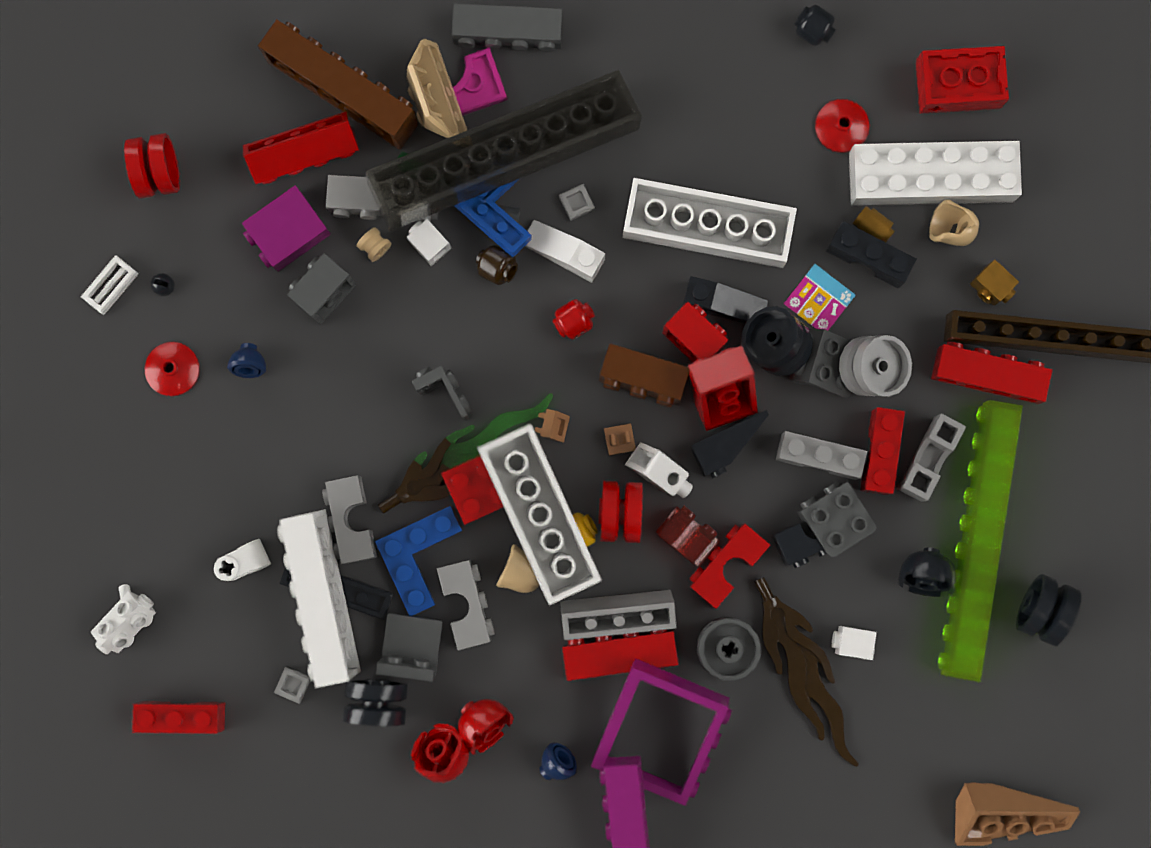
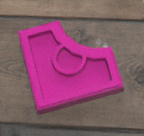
(480, 83)

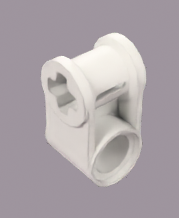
(246, 561)

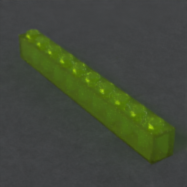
(981, 540)

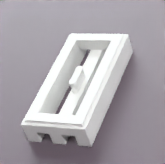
(116, 293)

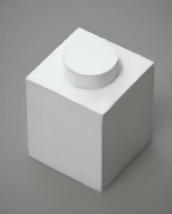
(428, 241)
(854, 642)

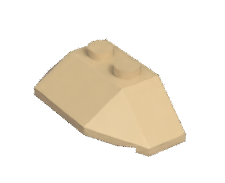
(433, 91)

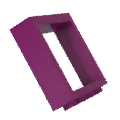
(680, 687)

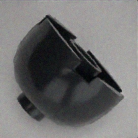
(928, 573)

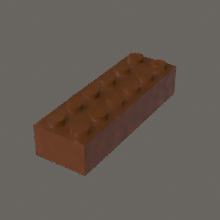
(339, 84)

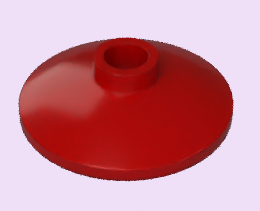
(835, 136)
(182, 377)

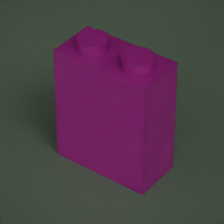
(285, 229)

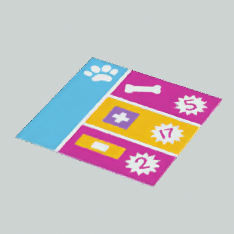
(819, 298)

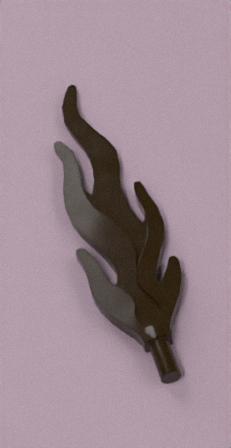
(802, 667)

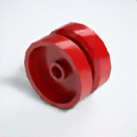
(152, 165)
(619, 511)

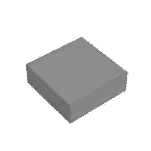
(577, 202)
(292, 685)

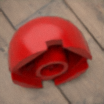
(482, 724)
(440, 754)

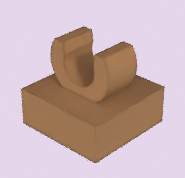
(554, 425)
(619, 439)

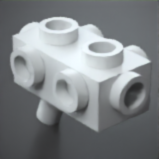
(123, 621)

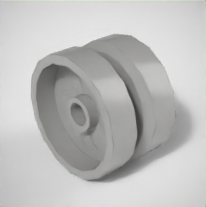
(875, 366)

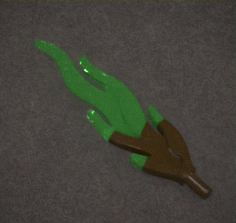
(425, 483)

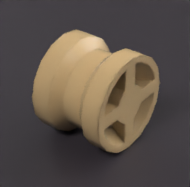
(374, 244)

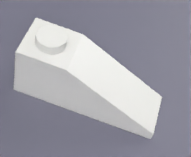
(566, 250)

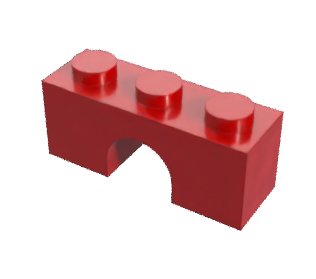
(883, 456)
(741, 544)
(178, 718)

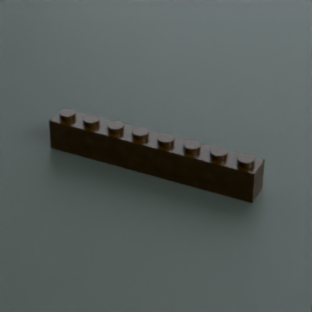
(1048, 336)

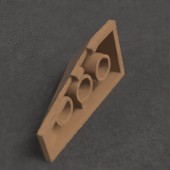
(997, 811)

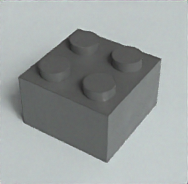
(321, 288)

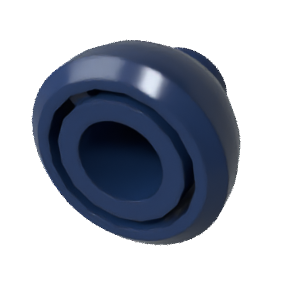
(247, 362)
(557, 762)

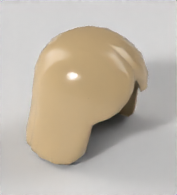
(945, 216)
(518, 573)

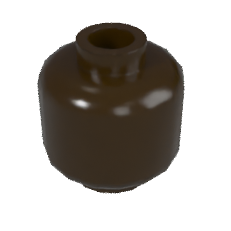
(496, 265)

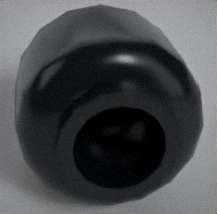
(815, 25)

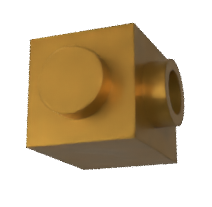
(995, 284)

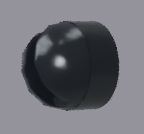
(160, 290)

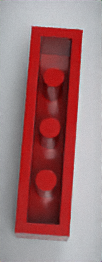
(300, 148)
(991, 373)
(617, 655)

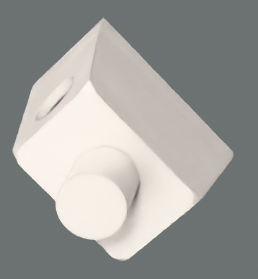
(659, 470)

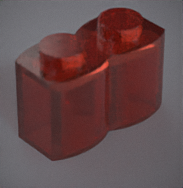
(687, 536)

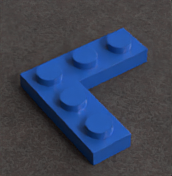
(495, 221)
(398, 556)

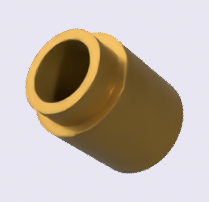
(874, 224)

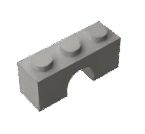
(821, 454)
(925, 465)
(342, 497)
(463, 579)

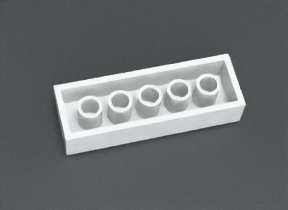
(935, 173)
(709, 223)
(539, 513)
(319, 598)

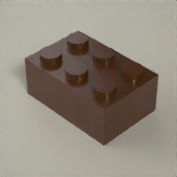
(643, 375)

